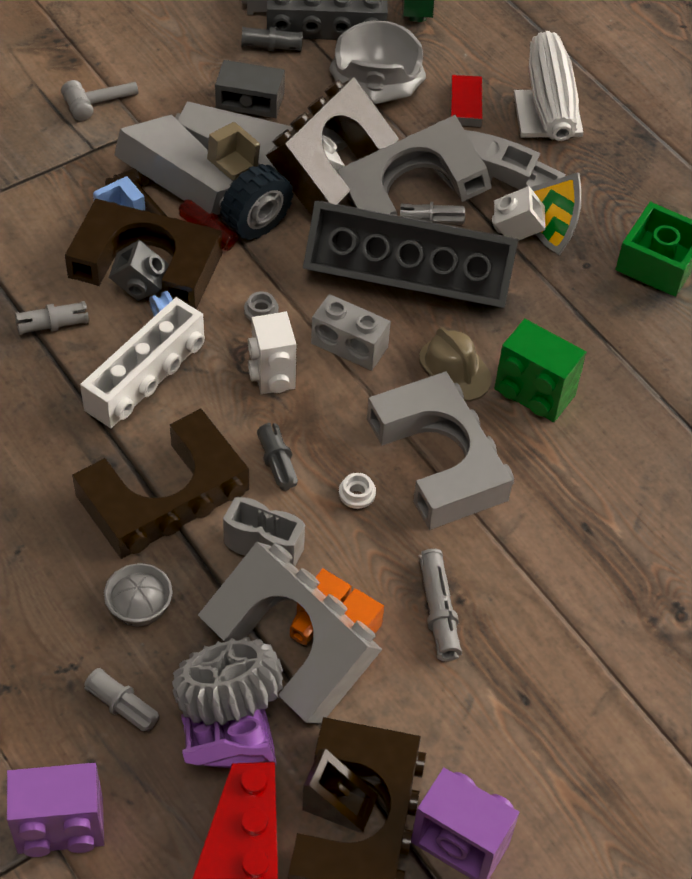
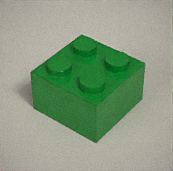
(658, 249)
(539, 370)

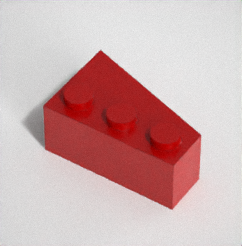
(243, 827)

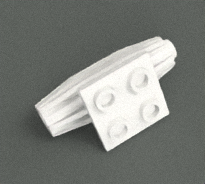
(553, 102)

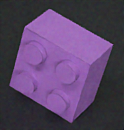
(55, 809)
(464, 825)

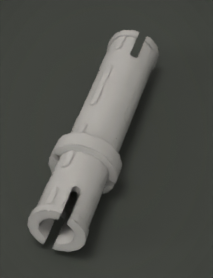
(442, 617)

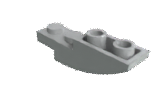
(511, 161)

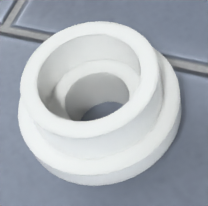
(357, 482)

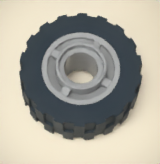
(256, 201)

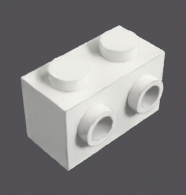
(272, 353)

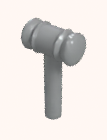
(80, 101)

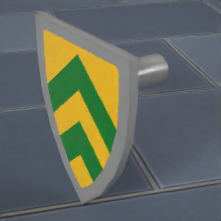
(562, 210)

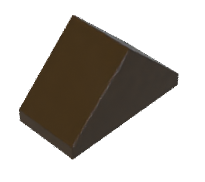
(337, 793)

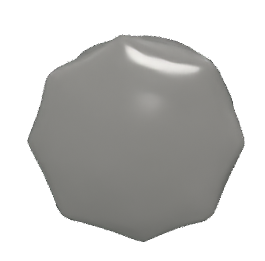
(381, 58)

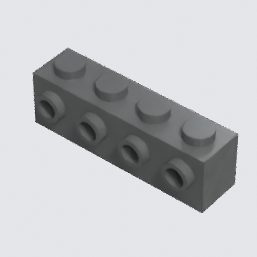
(323, 17)

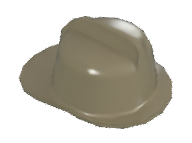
(456, 354)

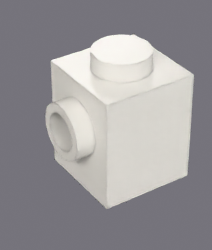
(519, 214)

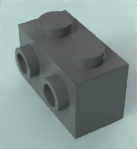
(250, 88)

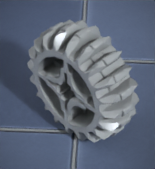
(227, 681)

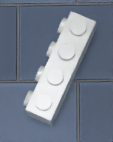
(143, 363)

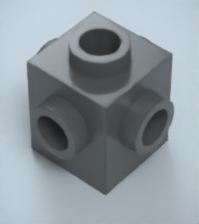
(138, 270)

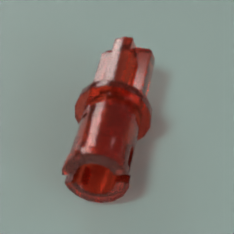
(195, 214)

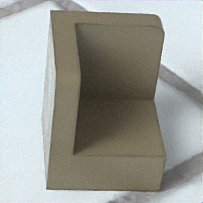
(233, 150)

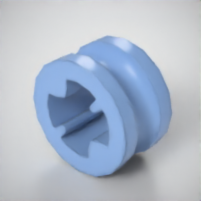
(159, 303)

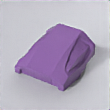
(229, 743)

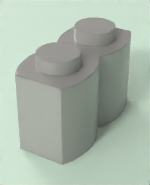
(253, 522)

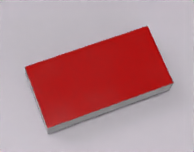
(467, 99)

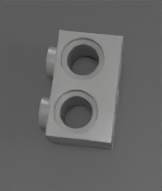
(350, 332)

